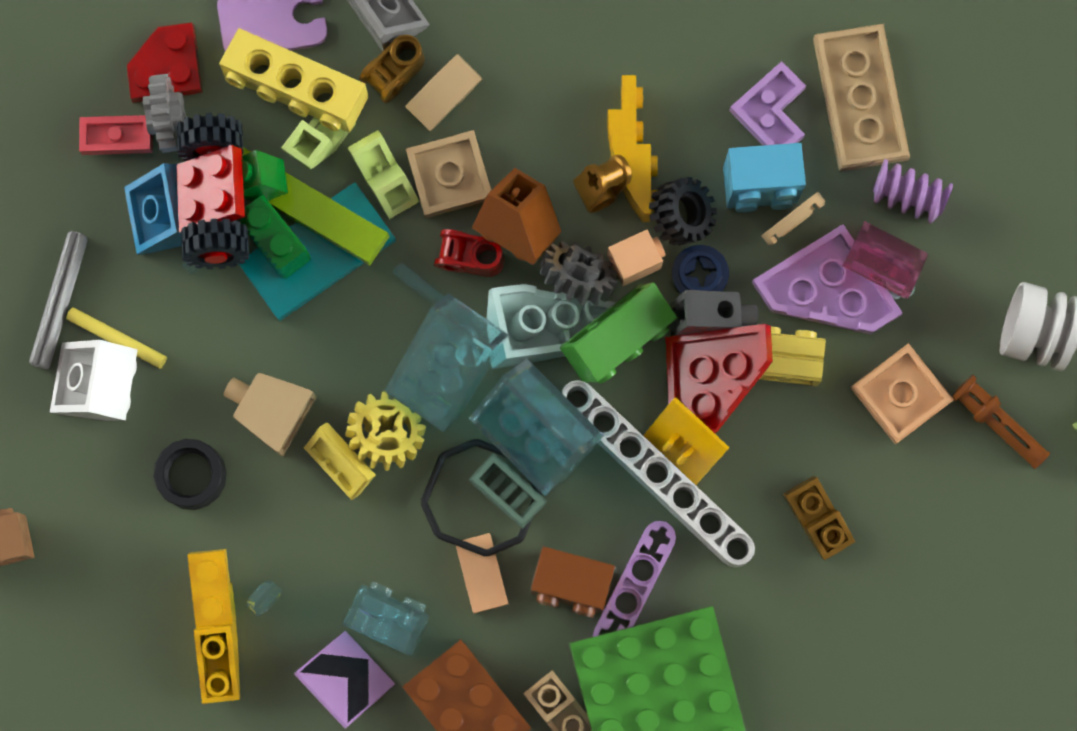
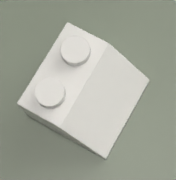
(94, 380)

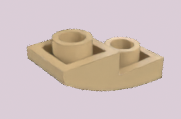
(444, 92)
(557, 705)

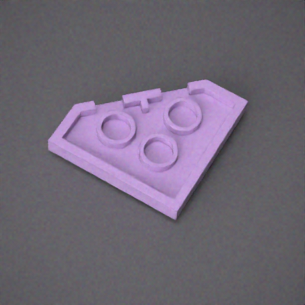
(821, 290)

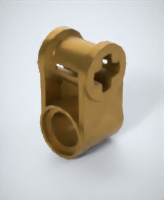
(392, 69)
(603, 183)

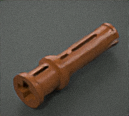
(1033, 454)

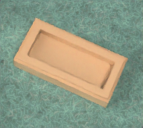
(482, 576)

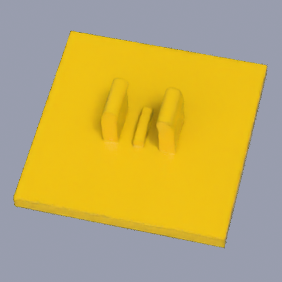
(686, 441)

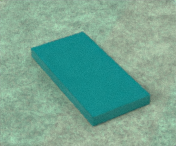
(324, 269)

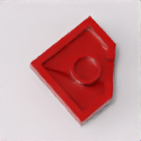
(170, 52)

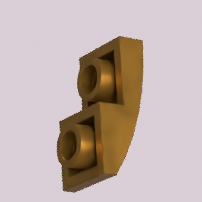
(819, 517)

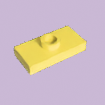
(339, 461)

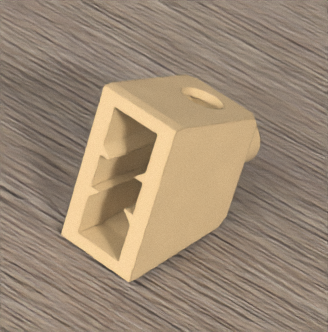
(270, 408)

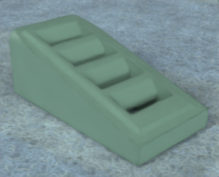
(486, 470)

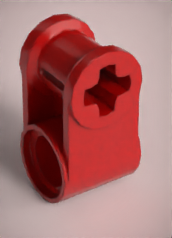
(461, 253)

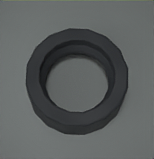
(165, 461)

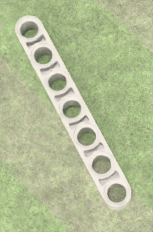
(674, 481)

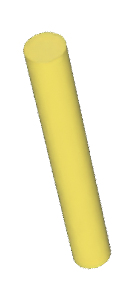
(115, 336)

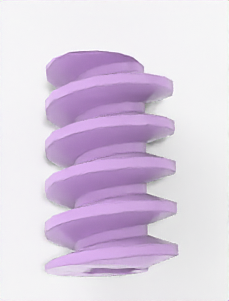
(911, 192)

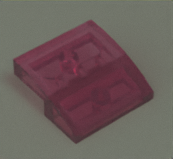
(885, 260)

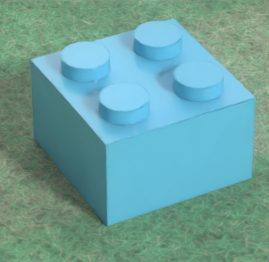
(764, 176)

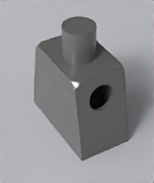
(710, 311)

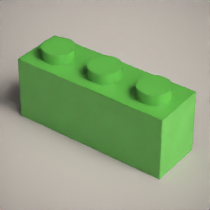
(619, 334)

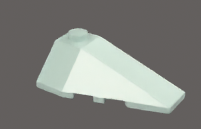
(536, 322)

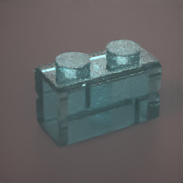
(387, 619)

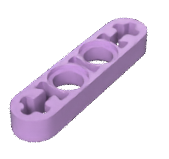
(630, 584)

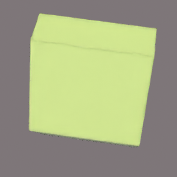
(313, 142)
(383, 174)

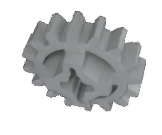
(163, 112)

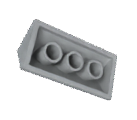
(389, 19)

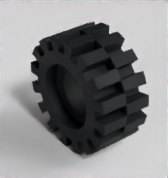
(668, 215)

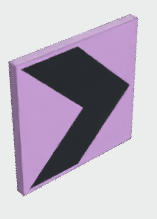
(344, 679)

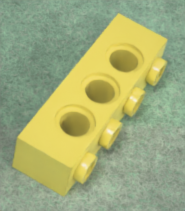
(250, 51)

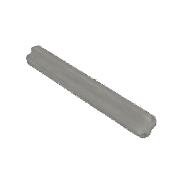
(58, 300)

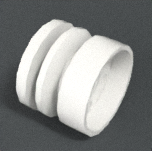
(1035, 324)

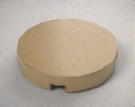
(793, 219)

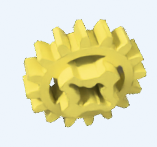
(390, 445)

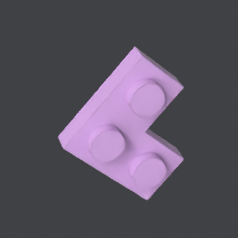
(763, 104)

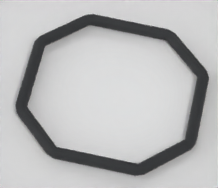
(430, 517)

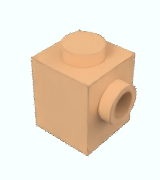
(636, 257)

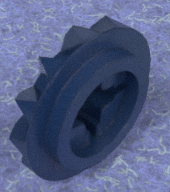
(709, 259)

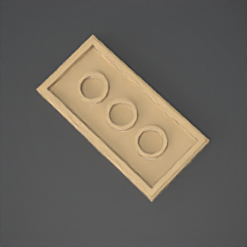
(861, 97)

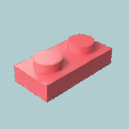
(114, 135)

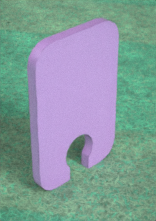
(271, 21)

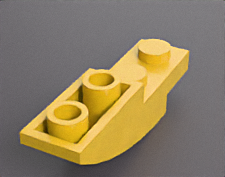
(623, 135)
(215, 626)

